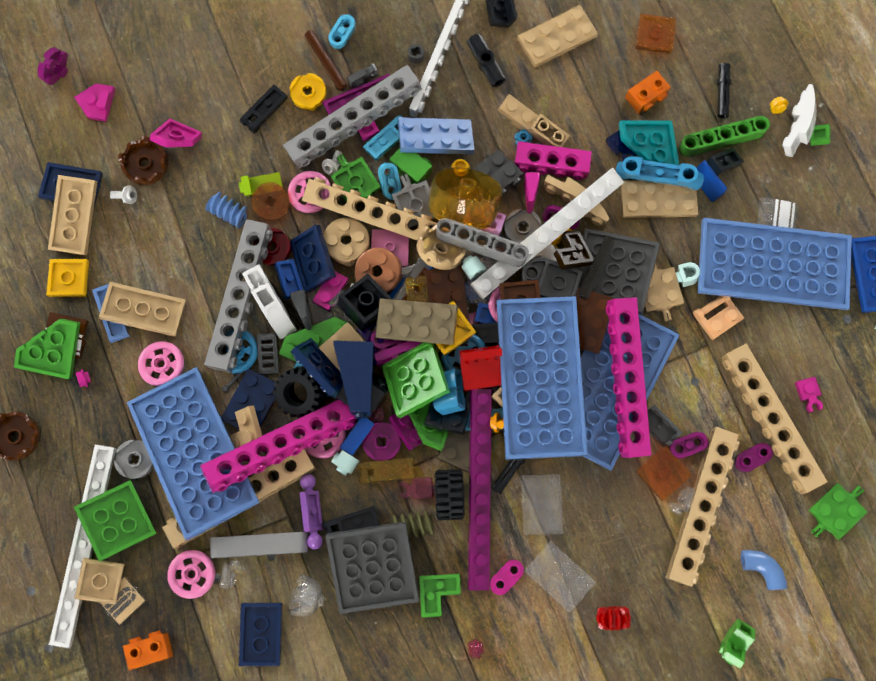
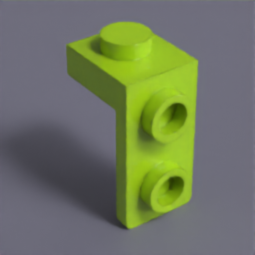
(249, 185)

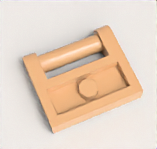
(721, 321)

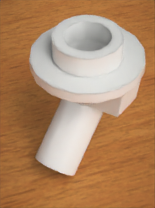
(332, 166)
(128, 194)

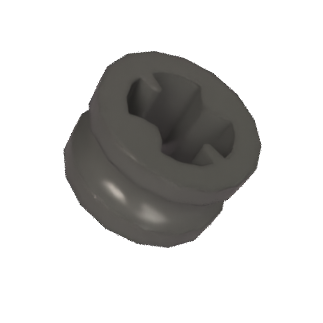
(419, 57)

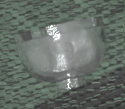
(306, 597)

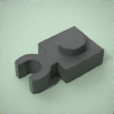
(361, 76)

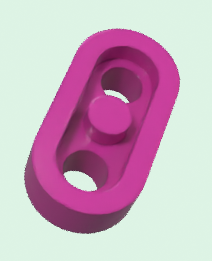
(506, 577)

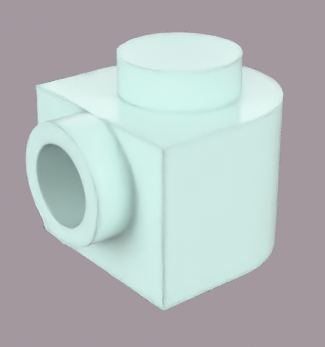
(473, 267)
(687, 274)
(345, 462)

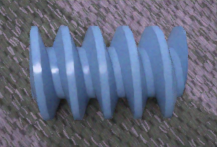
(227, 210)

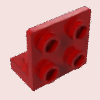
(481, 367)

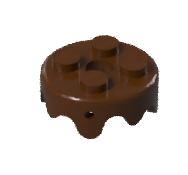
(136, 153)
(28, 436)

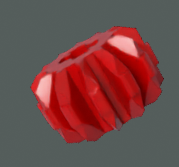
(613, 618)

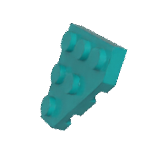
(650, 139)

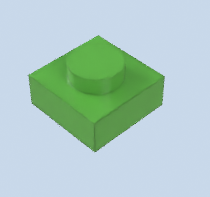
(821, 135)

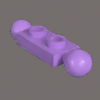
(311, 511)

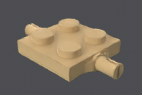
(663, 292)

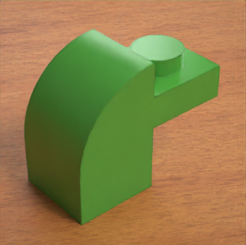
(736, 643)

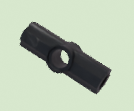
(490, 69)

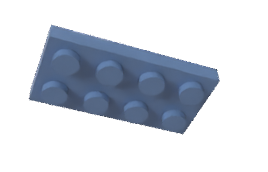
(435, 136)

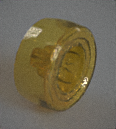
(465, 197)

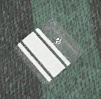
(777, 213)

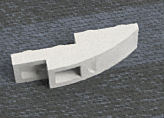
(804, 122)
(269, 301)

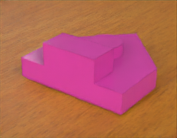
(96, 101)

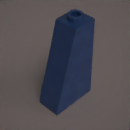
(356, 370)

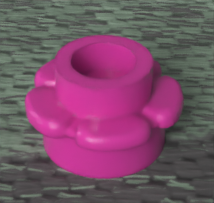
(83, 378)

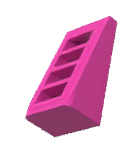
(531, 187)

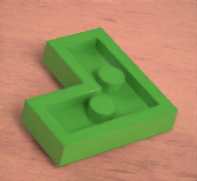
(431, 590)

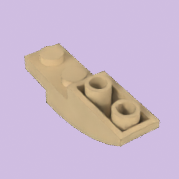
(538, 126)
(569, 191)

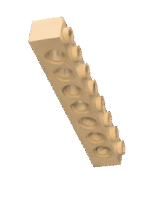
(313, 195)
(783, 423)
(705, 475)
(268, 488)

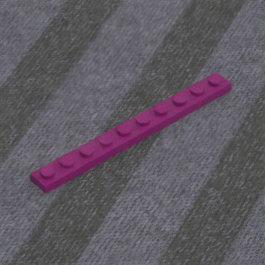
(479, 490)

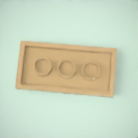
(557, 36)
(657, 200)
(72, 215)
(142, 309)

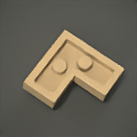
(248, 427)

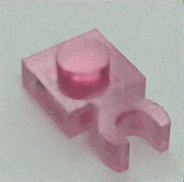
(420, 488)

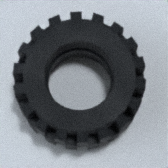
(287, 398)
(449, 494)

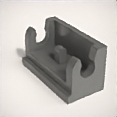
(661, 427)

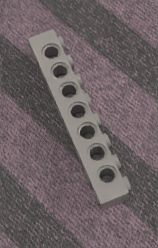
(355, 108)
(215, 360)

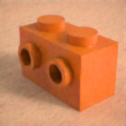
(648, 92)
(147, 651)

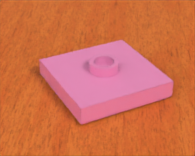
(393, 242)

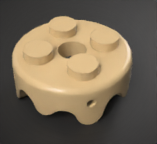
(427, 250)
(346, 253)

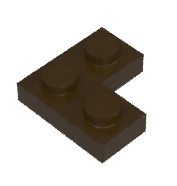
(576, 251)

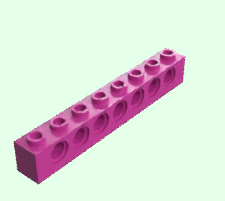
(636, 385)
(268, 443)

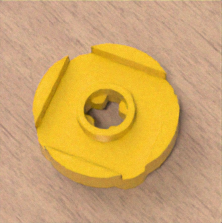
(311, 101)

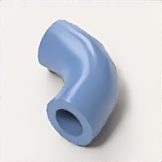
(766, 566)

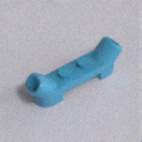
(679, 175)

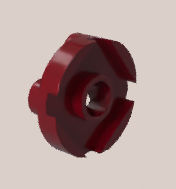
(281, 252)

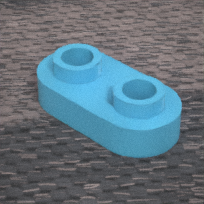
(341, 32)
(390, 180)

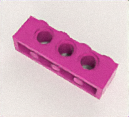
(561, 155)

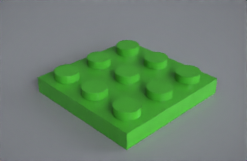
(415, 379)
(114, 520)

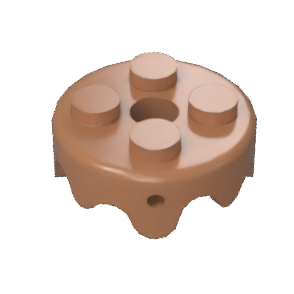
(390, 265)

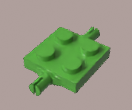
(356, 176)
(837, 511)

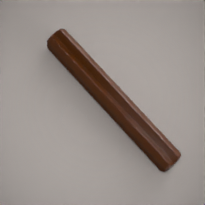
(325, 59)

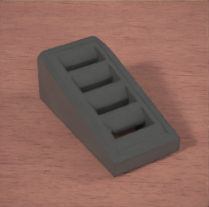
(302, 306)
(268, 337)

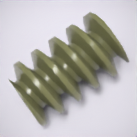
(416, 524)

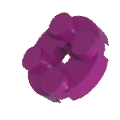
(53, 66)
(386, 452)

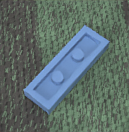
(114, 330)

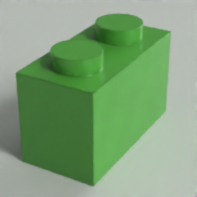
(412, 164)

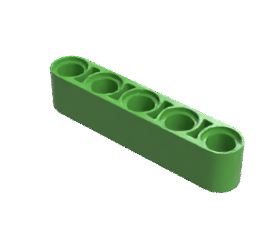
(730, 130)

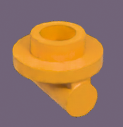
(496, 422)

